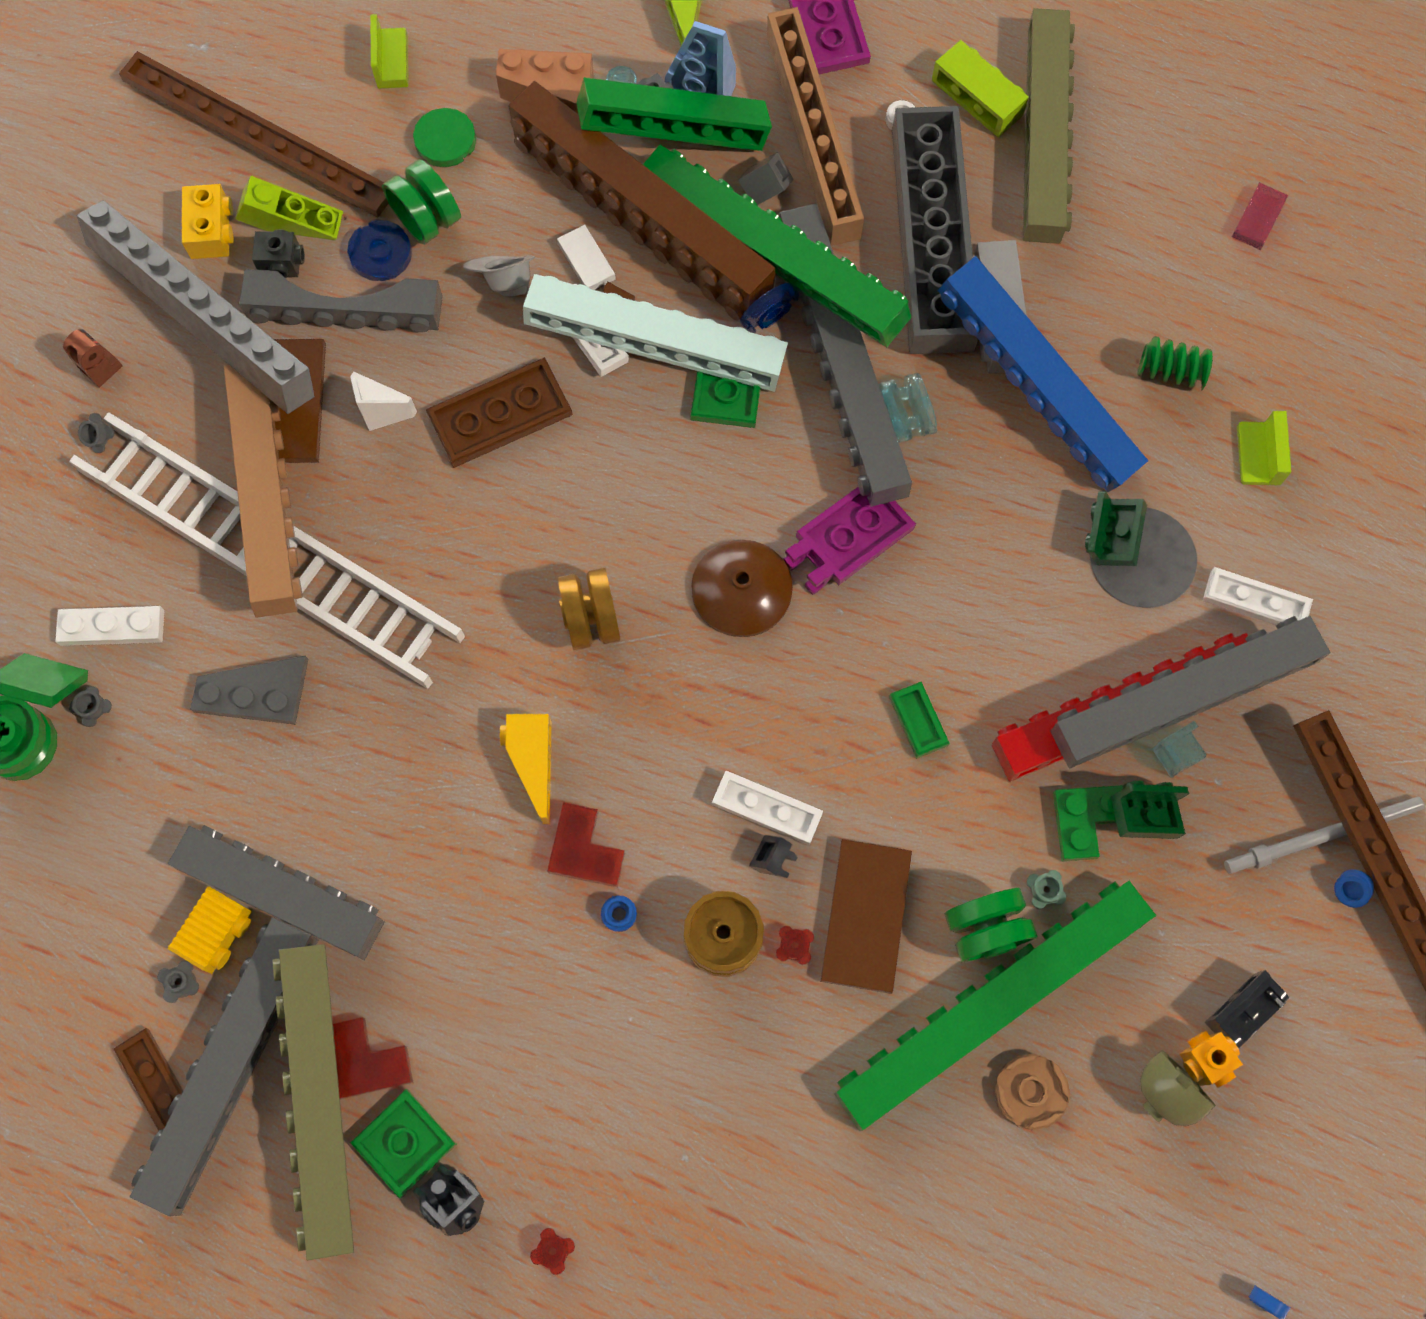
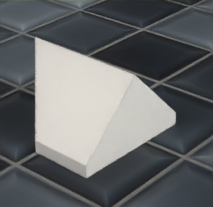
(379, 403)

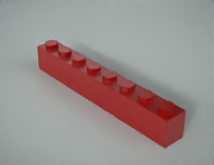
(1032, 745)

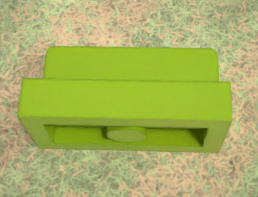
(389, 55)
(1264, 450)

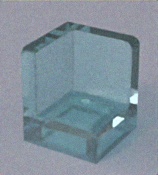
(1179, 750)

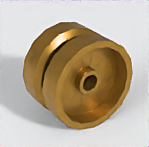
(588, 609)
(719, 955)

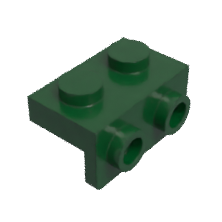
(1116, 530)
(1149, 810)

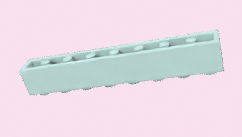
(654, 332)

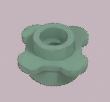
(1053, 881)

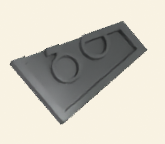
(253, 692)

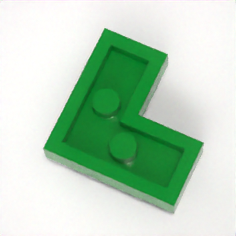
(1076, 816)

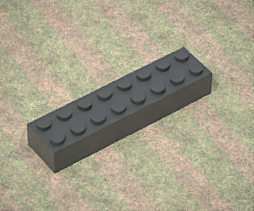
(931, 222)

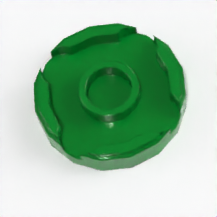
(444, 137)

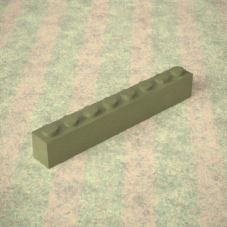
(1047, 126)
(315, 1102)

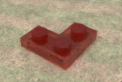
(575, 855)
(365, 1071)

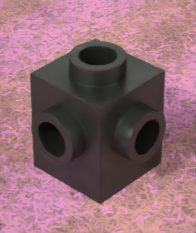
(278, 252)

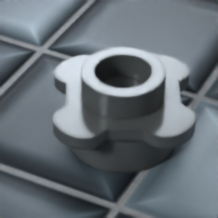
(95, 433)
(83, 699)
(188, 984)

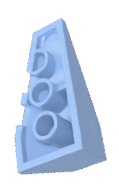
(704, 62)

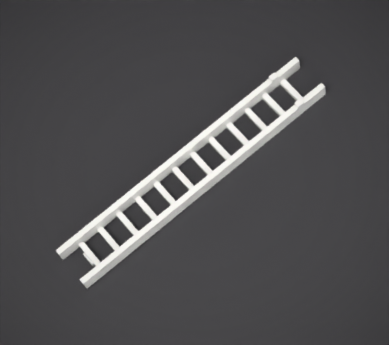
(322, 552)

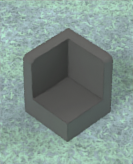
(766, 179)

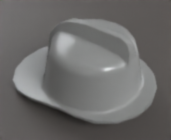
(503, 273)

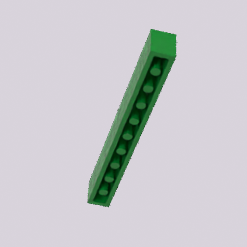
(796, 259)
(994, 1005)

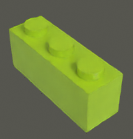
(979, 88)

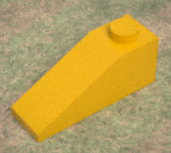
(529, 747)

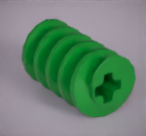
(1176, 362)

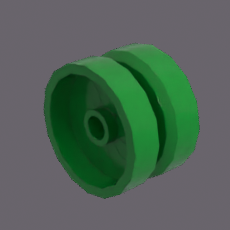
(421, 201)
(26, 740)
(992, 930)

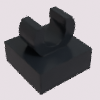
(771, 856)

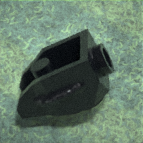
(450, 1201)

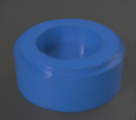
(1354, 888)
(1269, 1303)

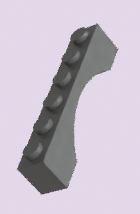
(406, 305)

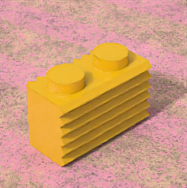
(211, 930)

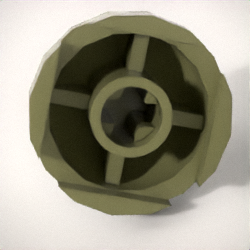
(1173, 1093)

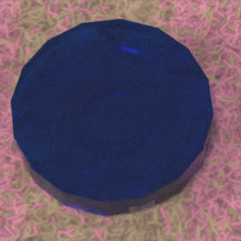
(379, 250)
(769, 307)

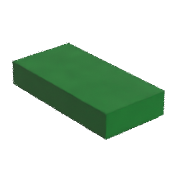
(919, 720)

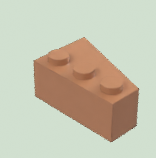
(555, 71)

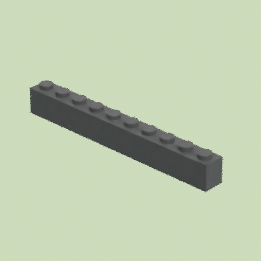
(197, 307)
(853, 386)

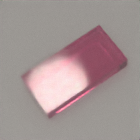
(1259, 216)

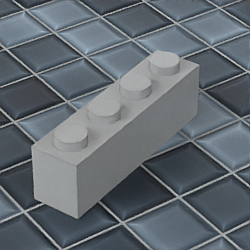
(1003, 263)

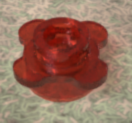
(803, 939)
(542, 1256)

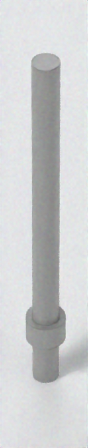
(1263, 855)

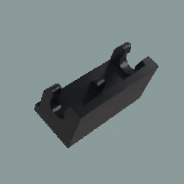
(1248, 1008)

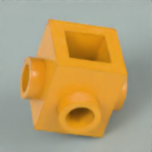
(1199, 1061)

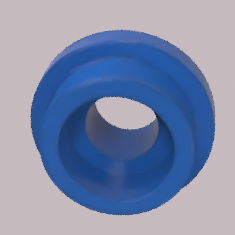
(614, 903)

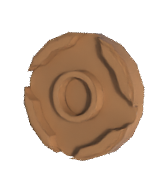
(1032, 1092)

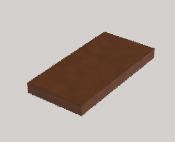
(499, 412)
(303, 426)
(866, 916)

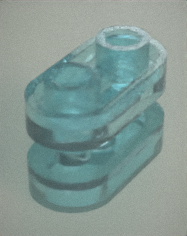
(919, 402)

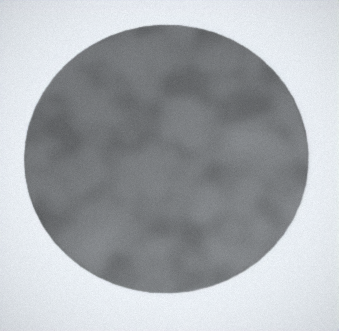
(1163, 566)

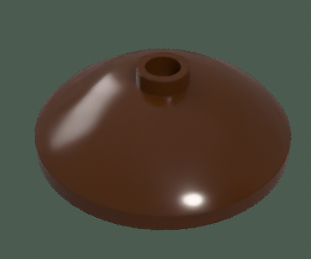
(737, 607)

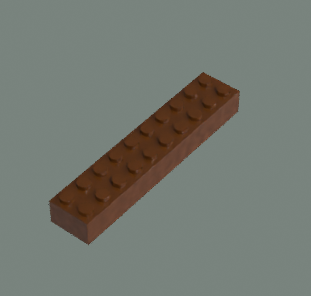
(639, 202)

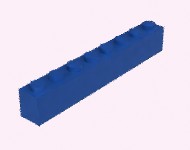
(1041, 375)

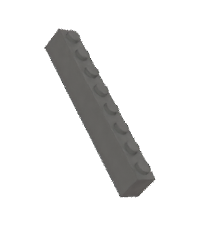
(1188, 691)
(217, 1078)

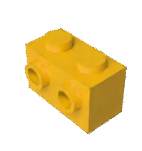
(206, 221)

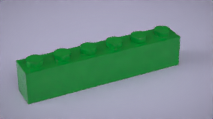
(673, 114)

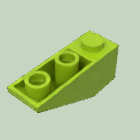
(281, 209)

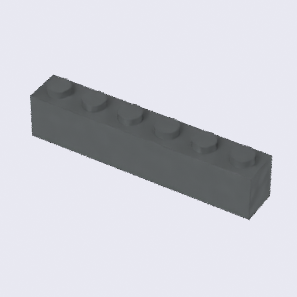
(276, 891)

